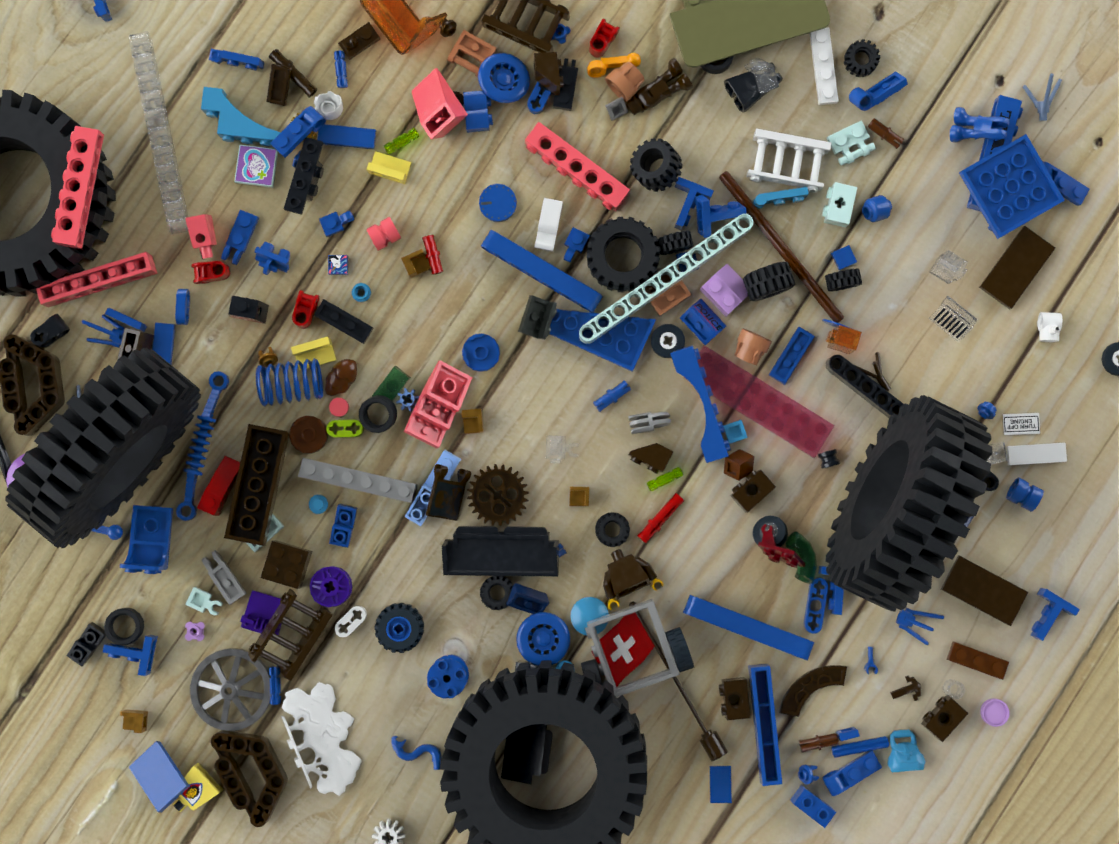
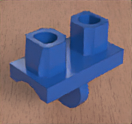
(272, 261)

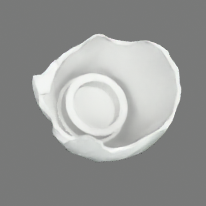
(329, 105)

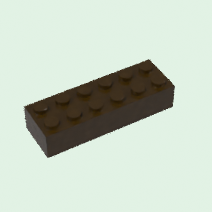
(256, 485)

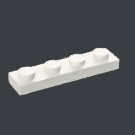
(824, 67)

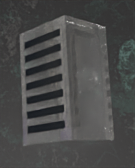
(953, 319)

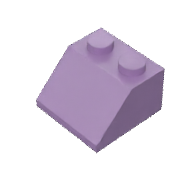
(725, 290)

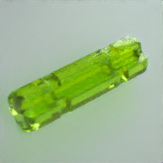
(401, 141)
(665, 479)

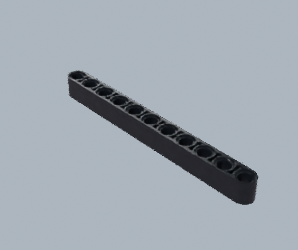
(875, 390)

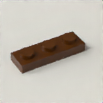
(977, 660)

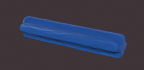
(860, 746)

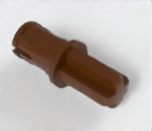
(885, 133)
(818, 742)

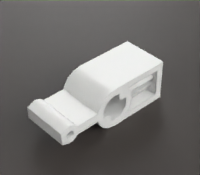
(548, 224)

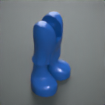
(982, 126)

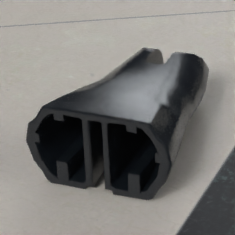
(745, 89)

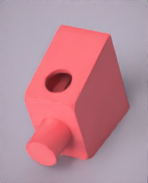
(200, 226)

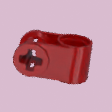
(605, 36)
(206, 272)
(305, 308)

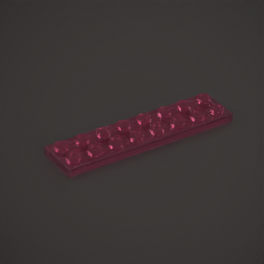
(764, 404)

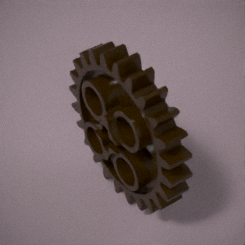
(509, 481)

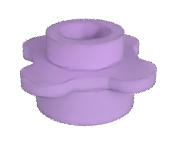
(199, 627)

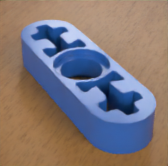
(807, 618)

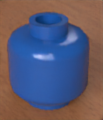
(877, 208)

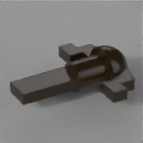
(915, 686)

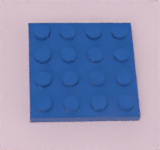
(1011, 186)

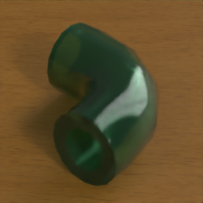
(804, 549)

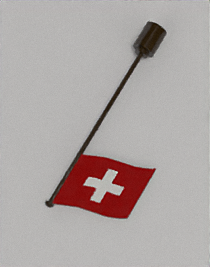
(628, 647)

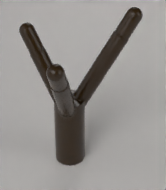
(879, 377)

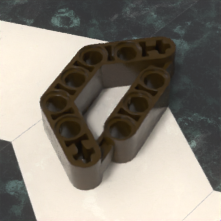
(22, 415)
(223, 750)

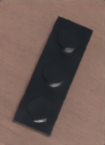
(343, 321)

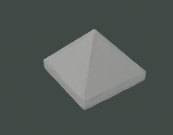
(616, 108)

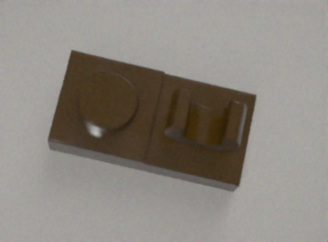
(359, 40)

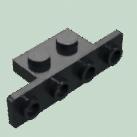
(305, 177)

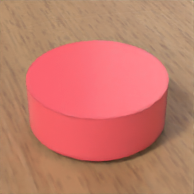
(339, 407)

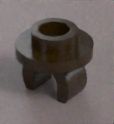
(448, 28)

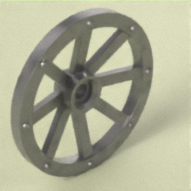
(236, 690)

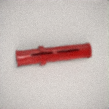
(660, 518)

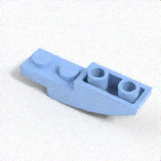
(418, 509)

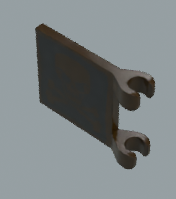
(447, 494)

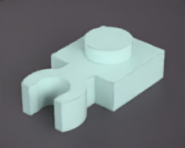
(201, 600)

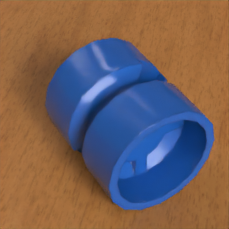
(1026, 495)

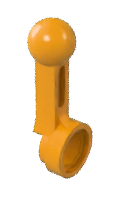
(598, 68)

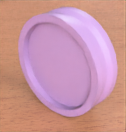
(994, 712)

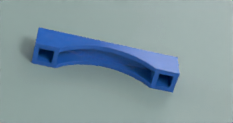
(687, 364)

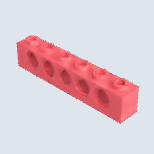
(558, 145)
(79, 216)
(97, 279)

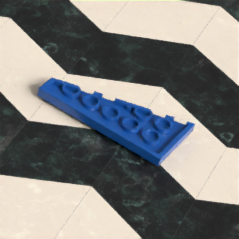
(619, 345)

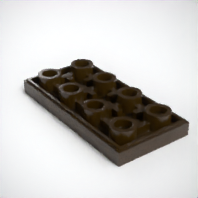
(1017, 267)
(984, 590)

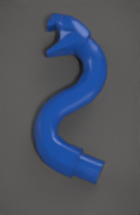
(435, 752)

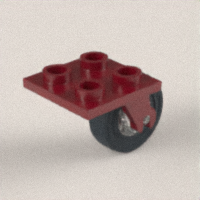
(770, 535)

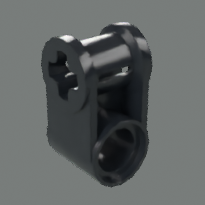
(51, 329)

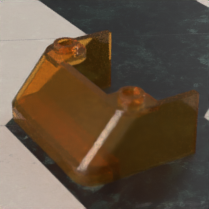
(401, 24)

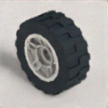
(679, 649)

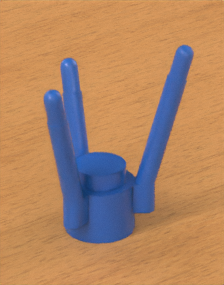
(115, 335)
(905, 618)

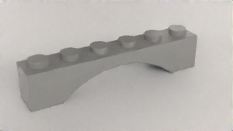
(357, 480)

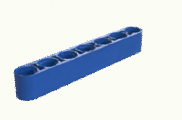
(541, 271)
(748, 627)

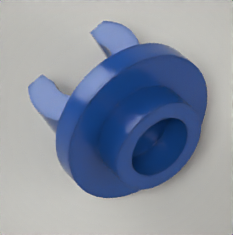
(806, 775)

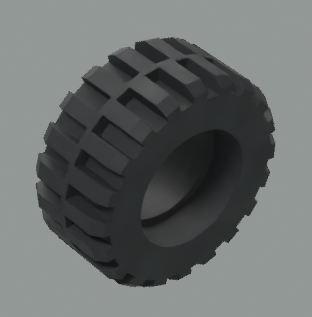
(628, 229)

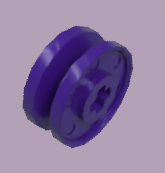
(341, 582)

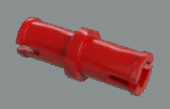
(432, 254)

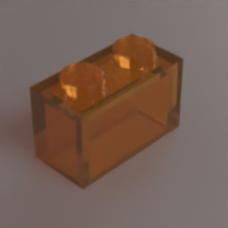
(843, 339)

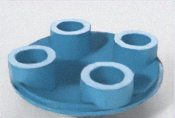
(587, 610)

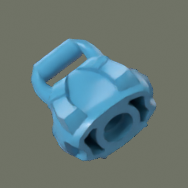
(905, 755)

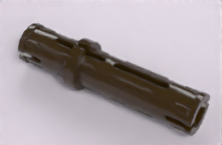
(296, 76)

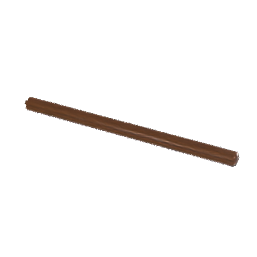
(781, 247)

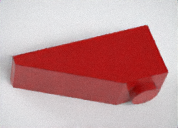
(219, 487)

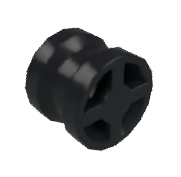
(829, 458)

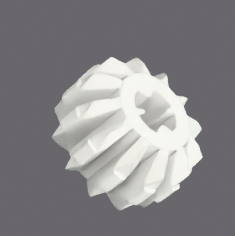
(388, 827)

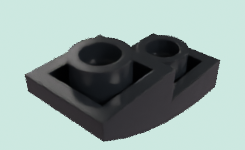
(86, 644)

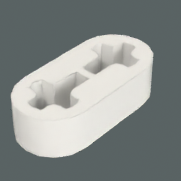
(353, 624)

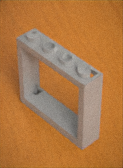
(604, 667)

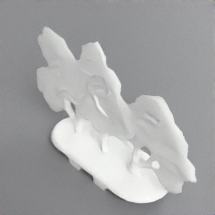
(322, 733)

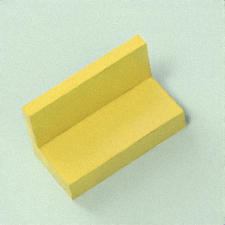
(389, 167)
(319, 349)

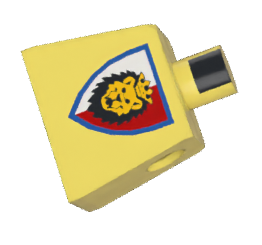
(201, 789)

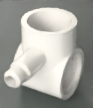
(1049, 326)

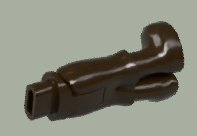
(658, 90)

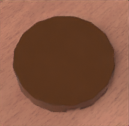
(308, 434)

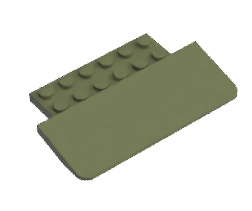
(731, 27)

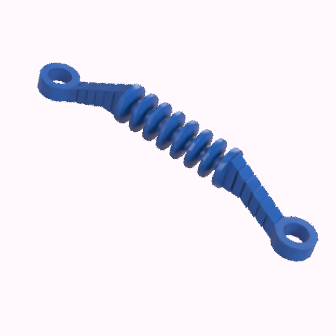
(193, 472)

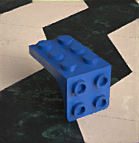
(149, 540)

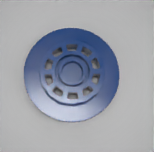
(502, 80)
(543, 638)

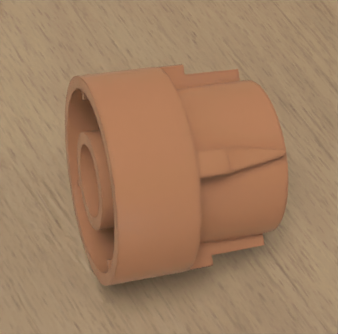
(625, 81)
(751, 346)

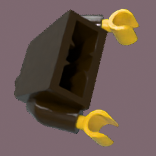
(627, 576)

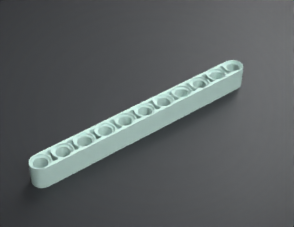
(671, 270)

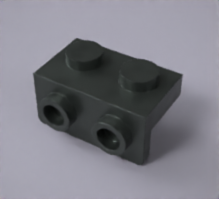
(537, 317)

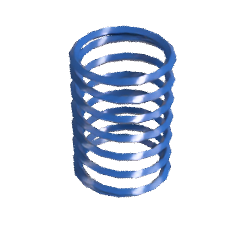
(268, 392)

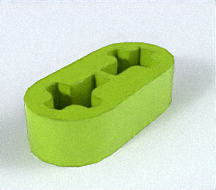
(344, 433)

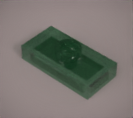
(392, 383)

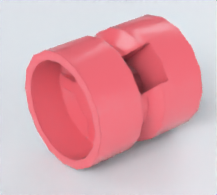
(383, 233)

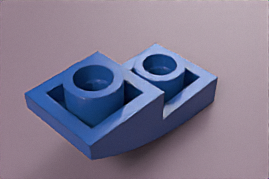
(343, 525)

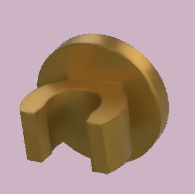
(267, 358)

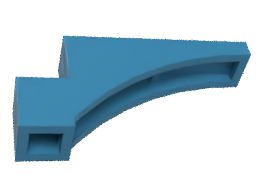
(232, 123)

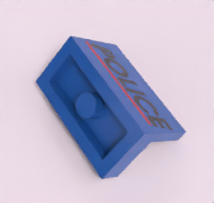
(702, 321)

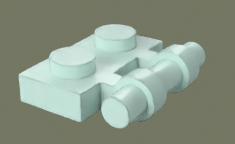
(849, 137)

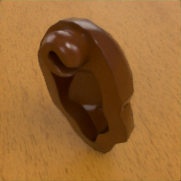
(341, 377)

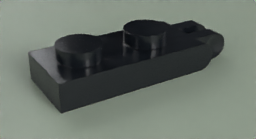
(565, 99)

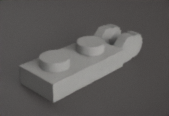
(224, 579)

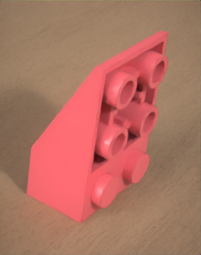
(437, 105)

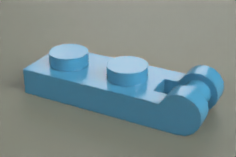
(780, 197)

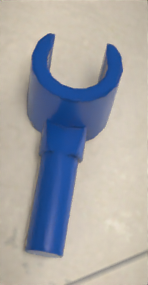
(870, 661)

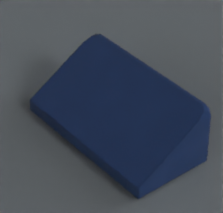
(527, 599)

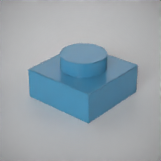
(735, 431)

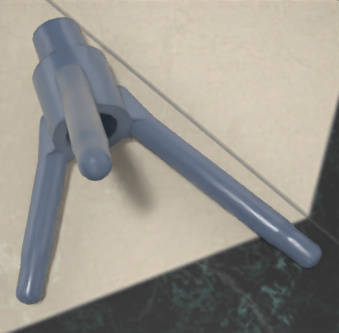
(1043, 106)

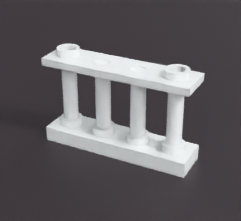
(800, 145)

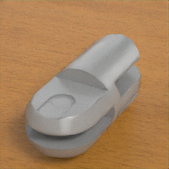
(647, 422)

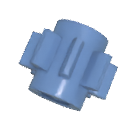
(407, 394)

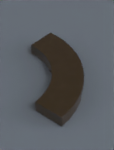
(808, 683)

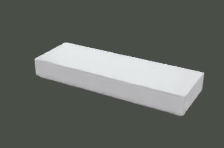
(1036, 454)

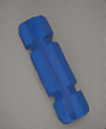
(340, 66)
(275, 685)

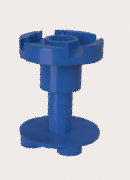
(455, 668)

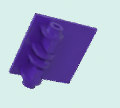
(259, 612)

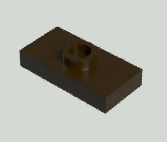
(278, 84)

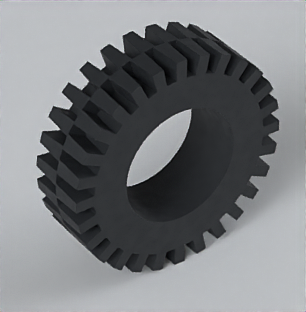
(33, 257)
(102, 447)
(909, 503)
(555, 699)

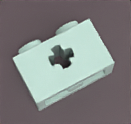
(846, 196)

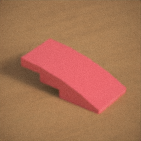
(438, 404)

